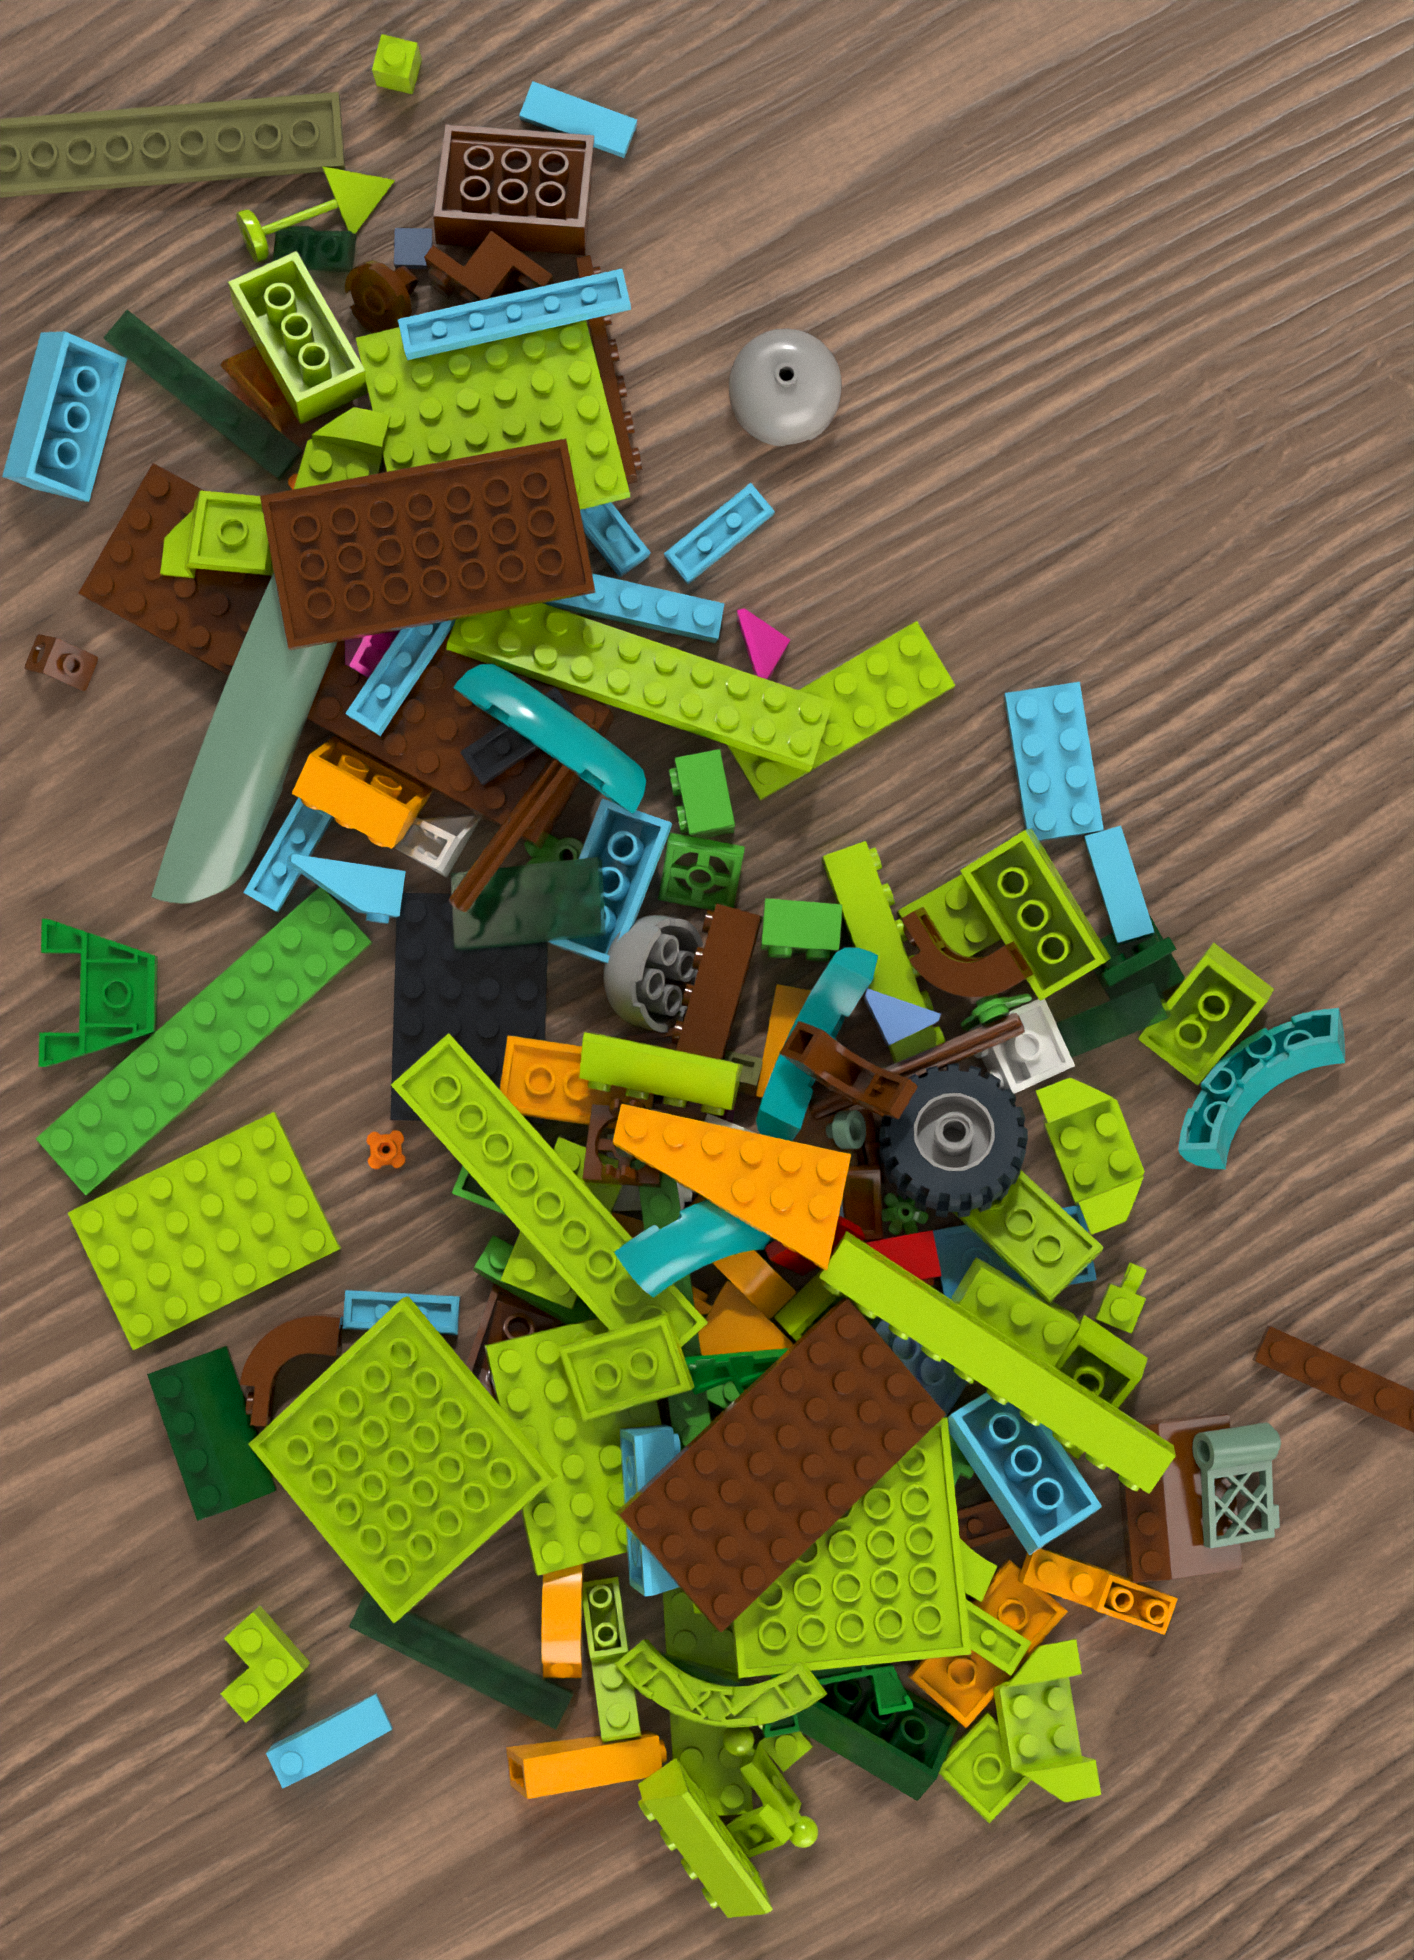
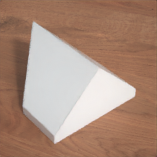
(438, 840)

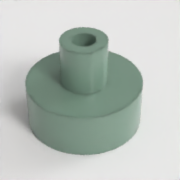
(847, 1129)

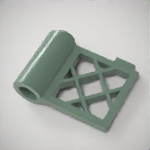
(1237, 1453)

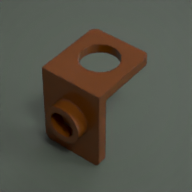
(62, 662)

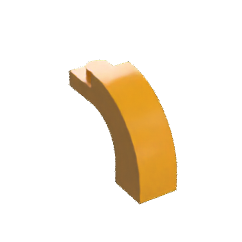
(755, 1279)
(562, 1623)

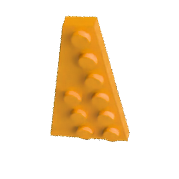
(761, 1179)

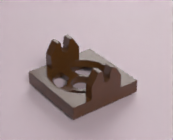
(595, 1171)

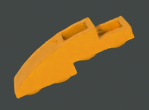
(1098, 1589)

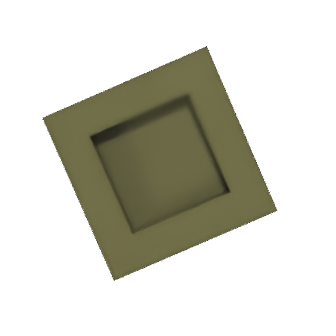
(750, 1071)

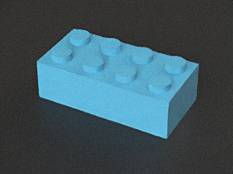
(1022, 1470)

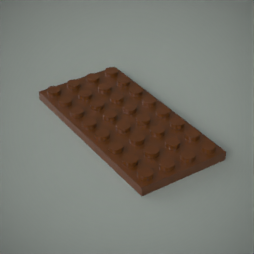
(427, 544)
(781, 1464)

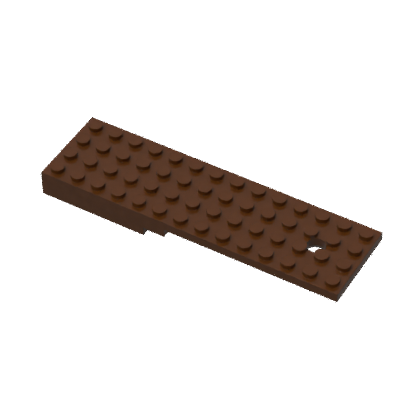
(213, 614)

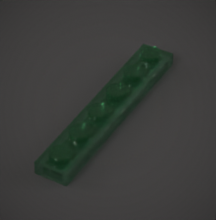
(203, 395)
(465, 1662)

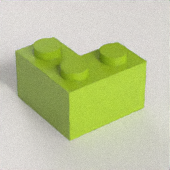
(271, 1663)

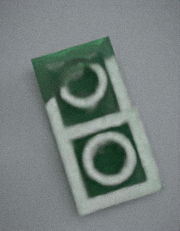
(317, 249)

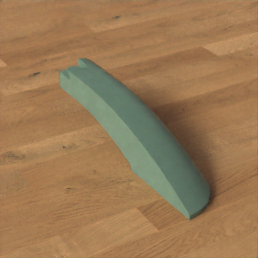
(242, 759)

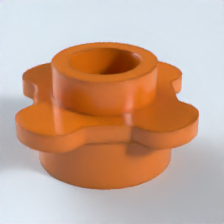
(378, 1157)

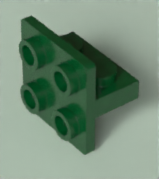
(1138, 964)

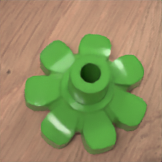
(898, 1221)

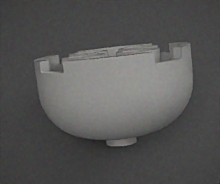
(779, 409)
(638, 966)

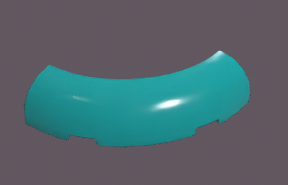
(555, 733)
(825, 1008)
(1250, 1073)
(692, 1241)

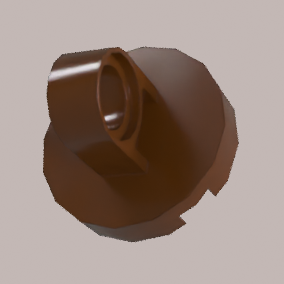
(380, 294)

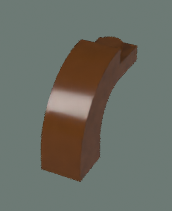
(958, 972)
(846, 1072)
(302, 1335)

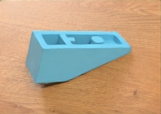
(359, 886)
(328, 1740)

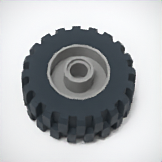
(955, 1142)

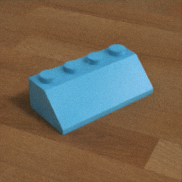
(64, 416)
(629, 856)
(643, 1455)

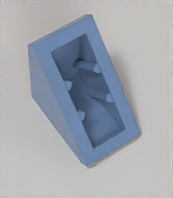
(896, 1017)

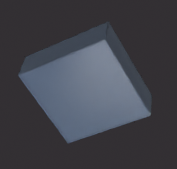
(411, 247)

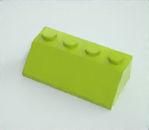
(659, 1071)
(703, 1841)

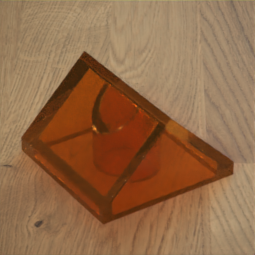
(257, 384)

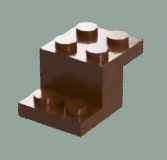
(490, 272)

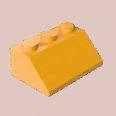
(360, 792)

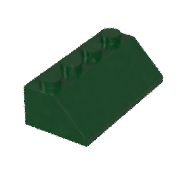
(211, 1432)
(895, 1747)

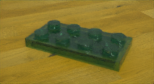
(533, 905)

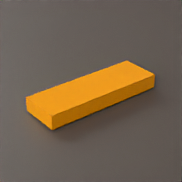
(785, 1009)

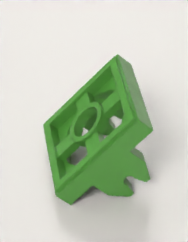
(674, 892)

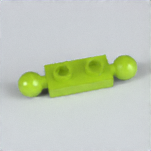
(769, 1784)

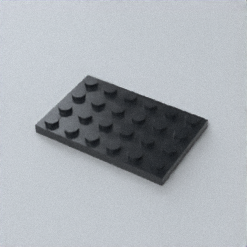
(465, 993)

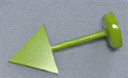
(353, 194)

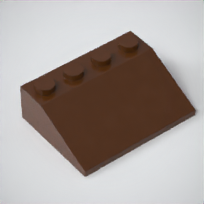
(516, 184)
(1167, 1525)

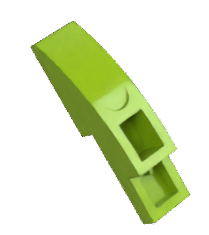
(607, 1645)

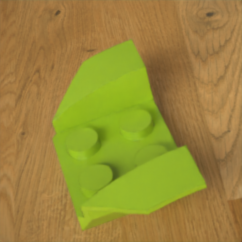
(344, 448)
(219, 535)
(1092, 1151)
(1041, 1724)

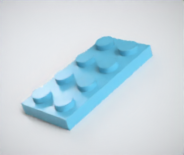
(1053, 761)

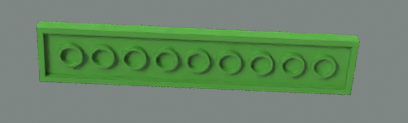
(203, 1041)

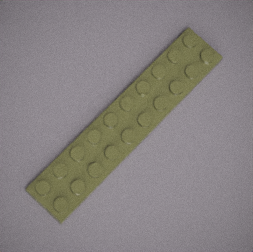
(171, 144)

